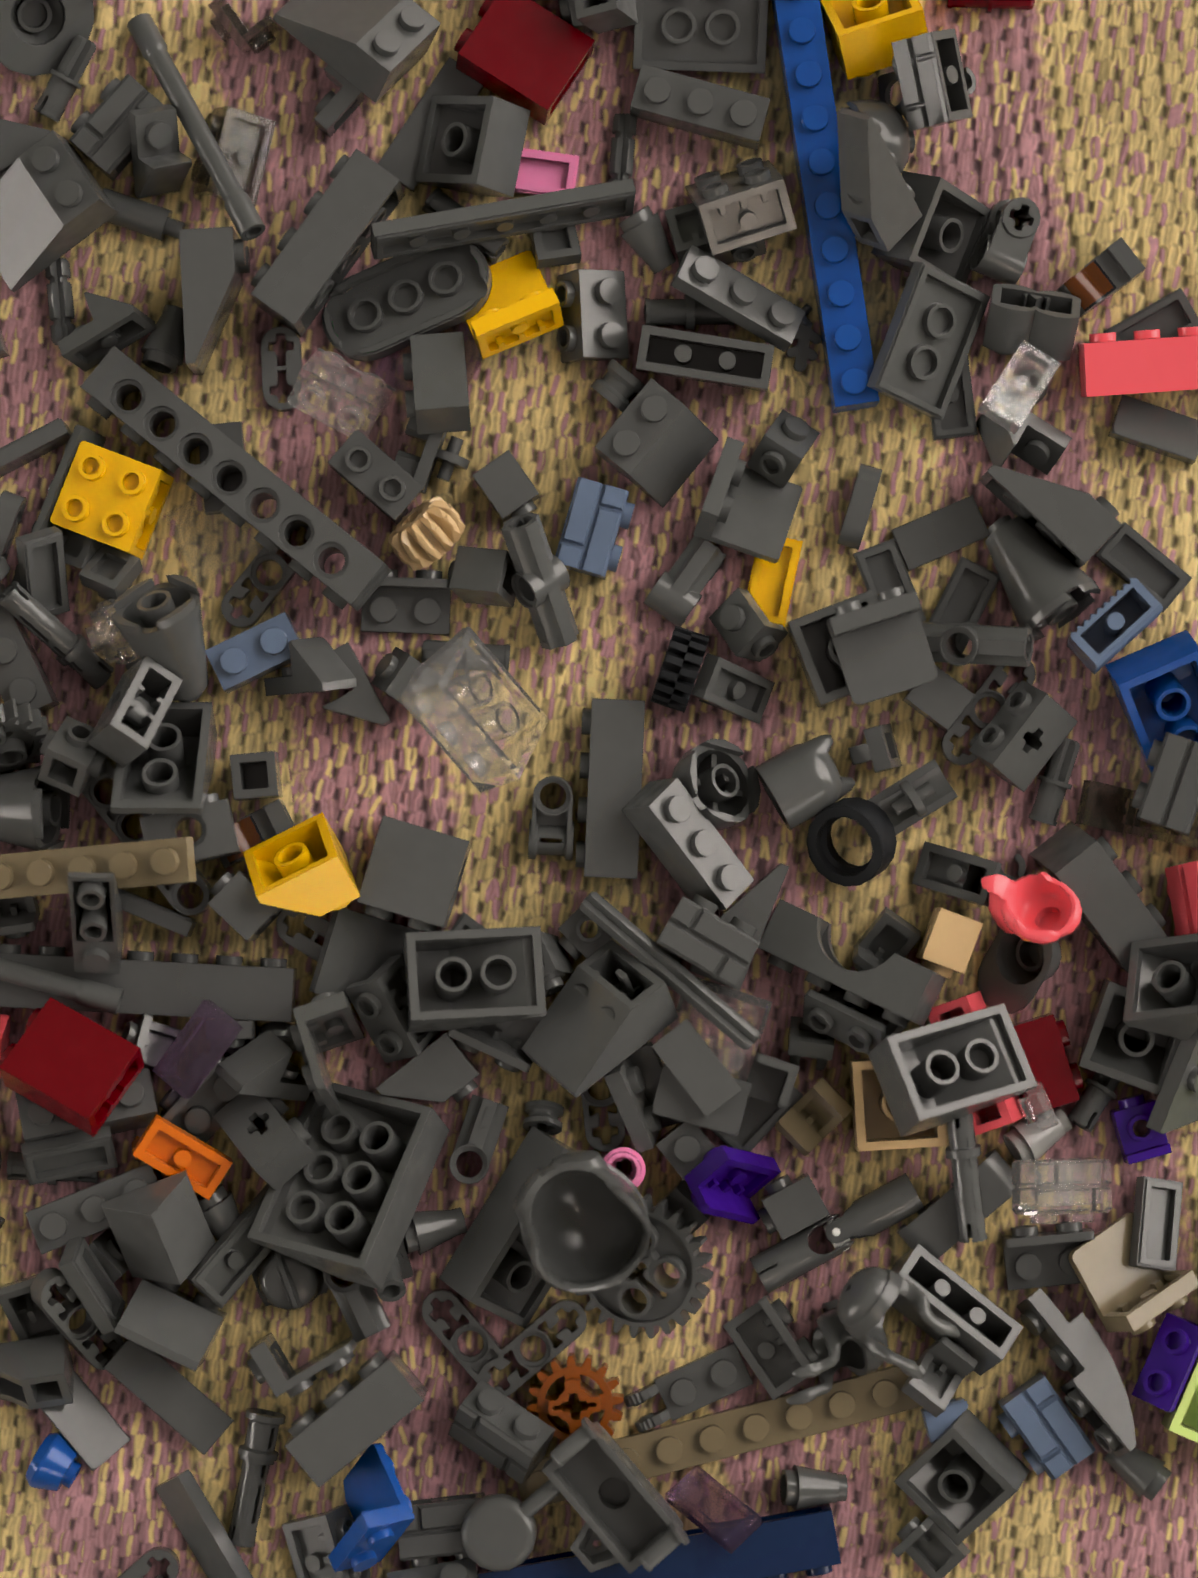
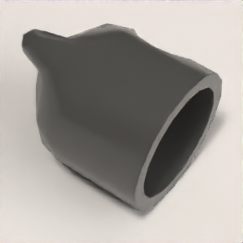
(803, 780)

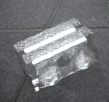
(1061, 1187)

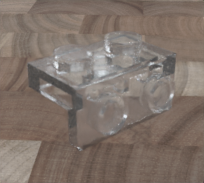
(340, 393)

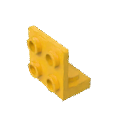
(517, 307)
(112, 499)

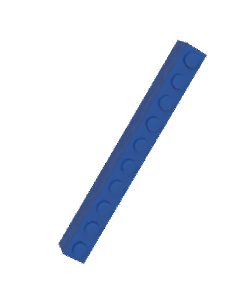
(828, 233)

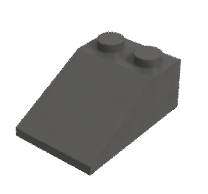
(362, 39)
(46, 208)
(210, 282)
(1063, 515)
(175, 767)
(473, 977)
(951, 1068)

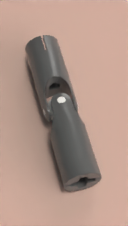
(863, 1218)

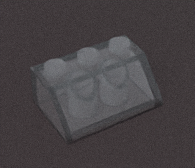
(475, 711)

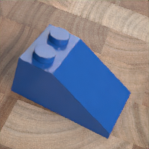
(1159, 690)

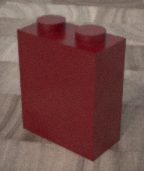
(523, 54)
(71, 1066)

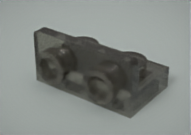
(246, 146)

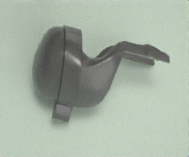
(863, 1309)
(835, 1350)

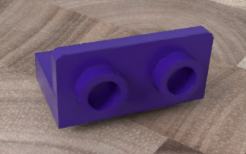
(728, 1181)
(1168, 1363)

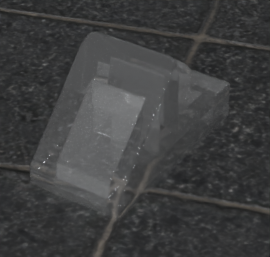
(1019, 387)

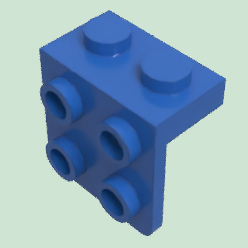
(378, 1509)

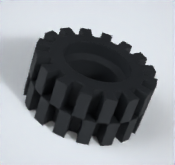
(680, 669)

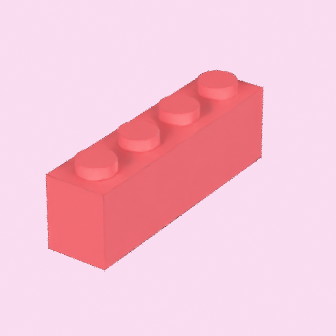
(1139, 364)

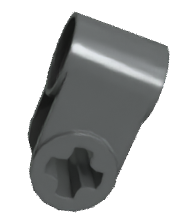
(1005, 247)
(551, 823)

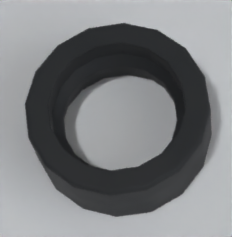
(825, 855)

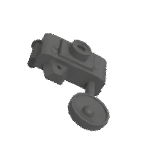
(604, 1490)

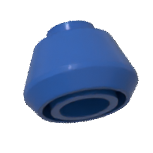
(53, 1464)

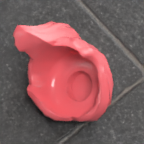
(1033, 906)

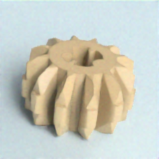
(426, 533)

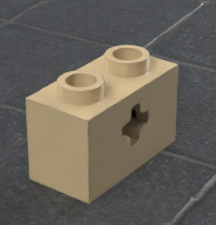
(948, 942)

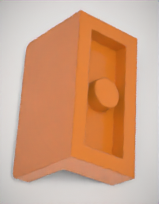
(176, 1150)

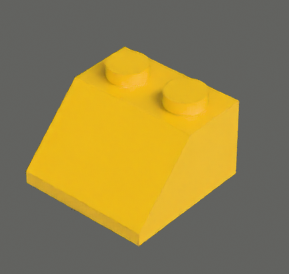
(866, 28)
(302, 869)

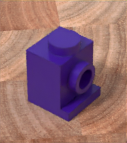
(1135, 1147)

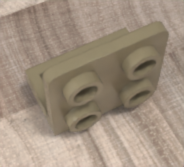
(1123, 1294)

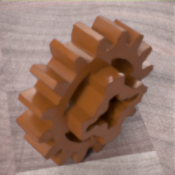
(596, 1399)

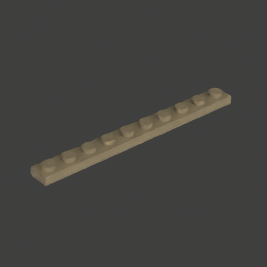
(755, 1426)

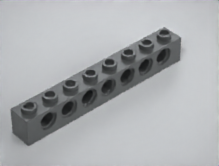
(119, 376)

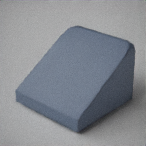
(937, 1425)

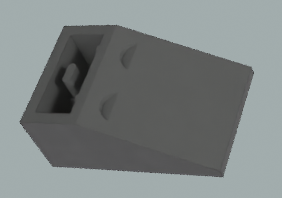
(600, 1019)

